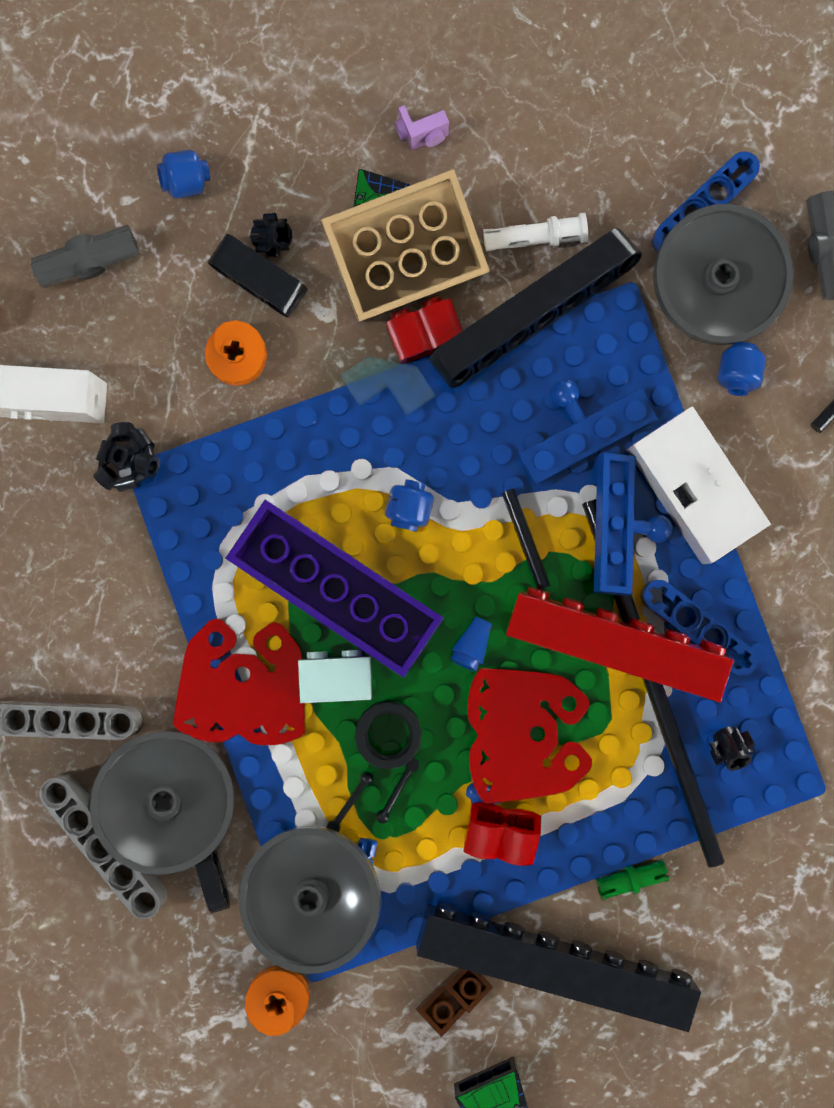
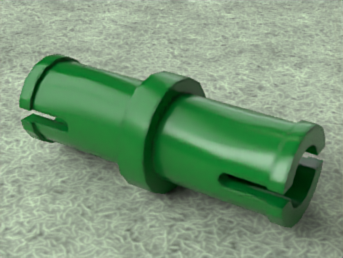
(632, 879)

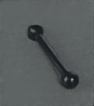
(365, 779)
(383, 815)

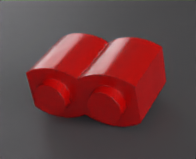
(424, 330)
(502, 834)

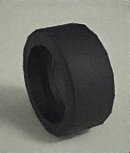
(381, 760)

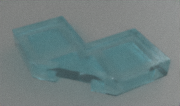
(376, 375)

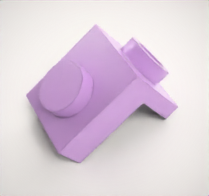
(426, 131)

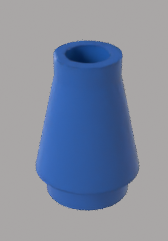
(472, 645)

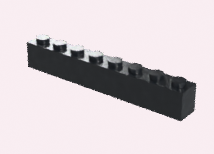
(558, 966)

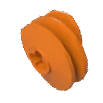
(226, 340)
(271, 1016)

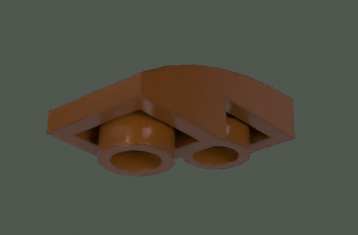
(453, 998)

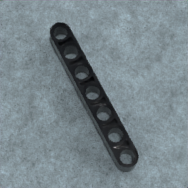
(535, 308)

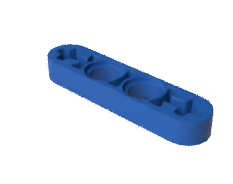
(702, 197)
(700, 624)

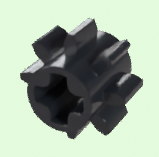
(271, 235)
(732, 748)

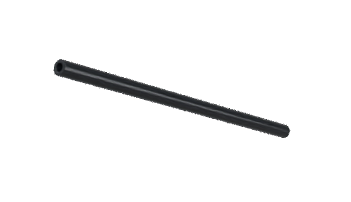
(671, 735)

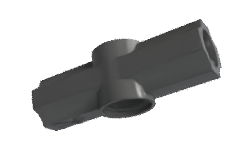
(821, 240)
(85, 256)

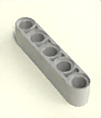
(71, 720)
(85, 839)

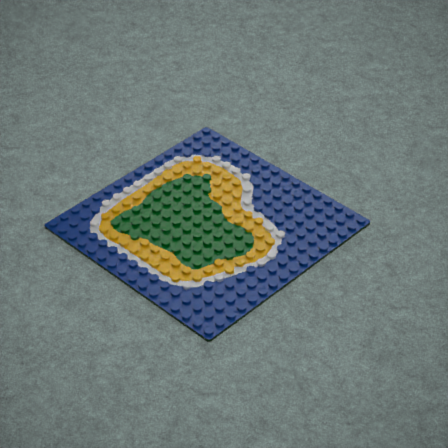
(334, 473)

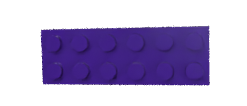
(334, 588)

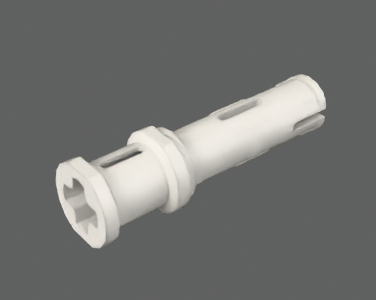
(550, 232)

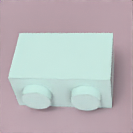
(335, 677)

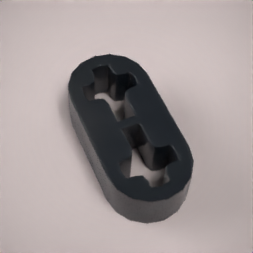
(213, 883)

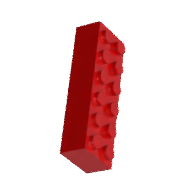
(620, 645)

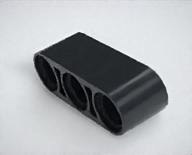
(257, 275)

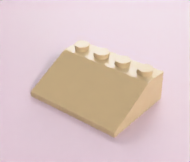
(405, 245)

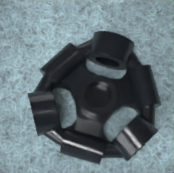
(126, 458)

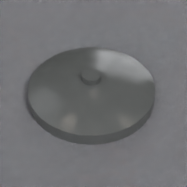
(723, 274)
(162, 803)
(309, 899)

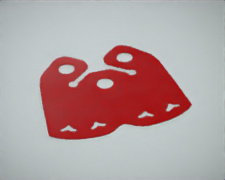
(239, 706)
(505, 737)

